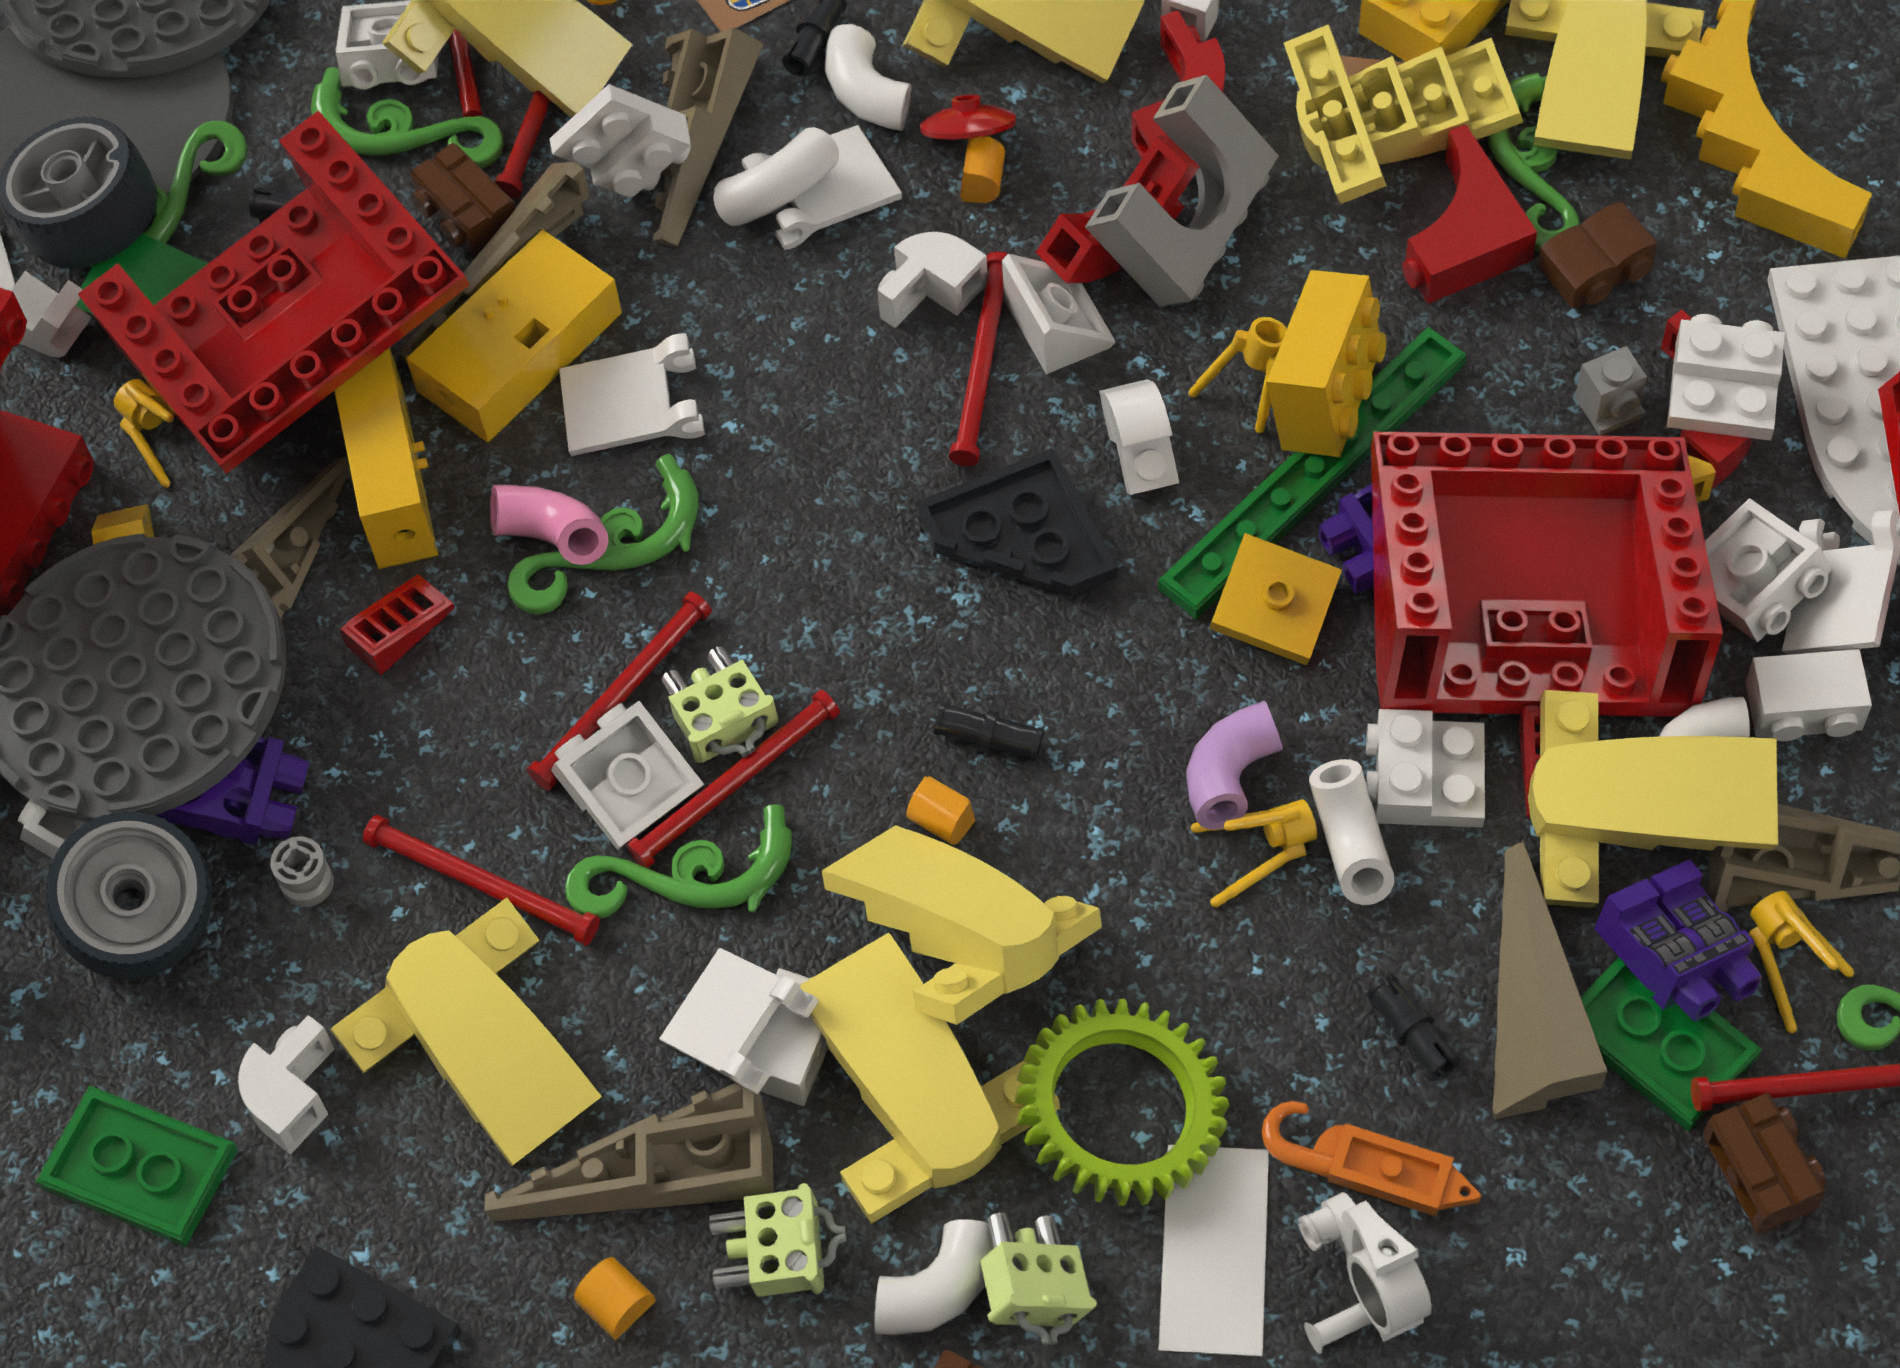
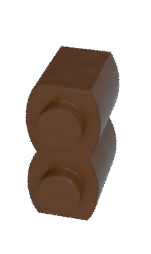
(1597, 255)

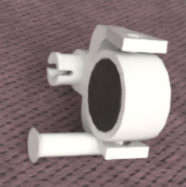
(1378, 1266)

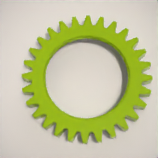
(1203, 1108)

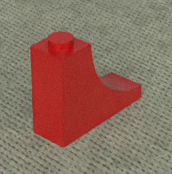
(1476, 235)

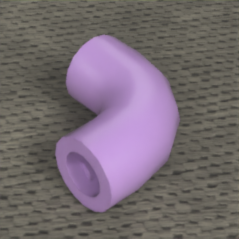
(1221, 757)

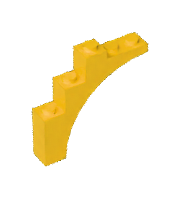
(1775, 178)

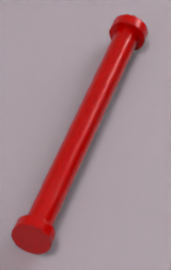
(511, 178)
(964, 450)
(693, 609)
(821, 708)
(380, 833)
(1707, 1093)

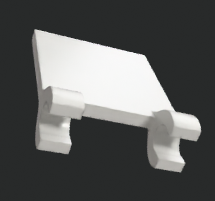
(849, 189)
(628, 398)
(1857, 594)
(728, 1014)

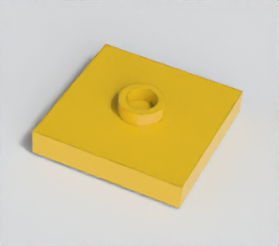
(1275, 599)

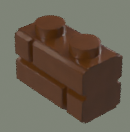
(460, 198)
(1765, 1162)

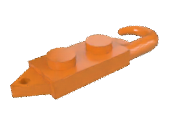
(1372, 1164)

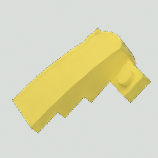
(1071, 31)
(541, 42)
(1598, 65)
(1392, 109)
(1640, 794)
(961, 915)
(475, 1031)
(910, 1080)

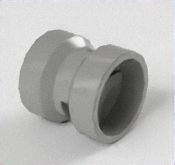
(311, 879)

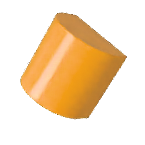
(982, 170)
(940, 810)
(613, 1297)

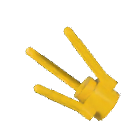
(1259, 352)
(140, 410)
(1283, 826)
(1785, 924)

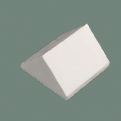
(1053, 315)

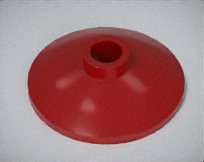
(967, 120)

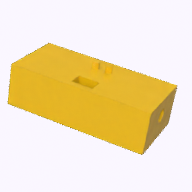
(514, 335)
(386, 464)

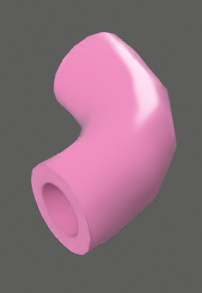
(550, 518)

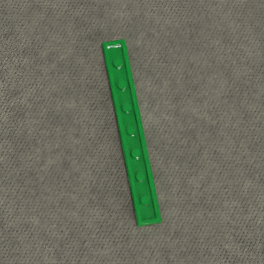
(1308, 478)

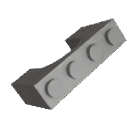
(1233, 167)

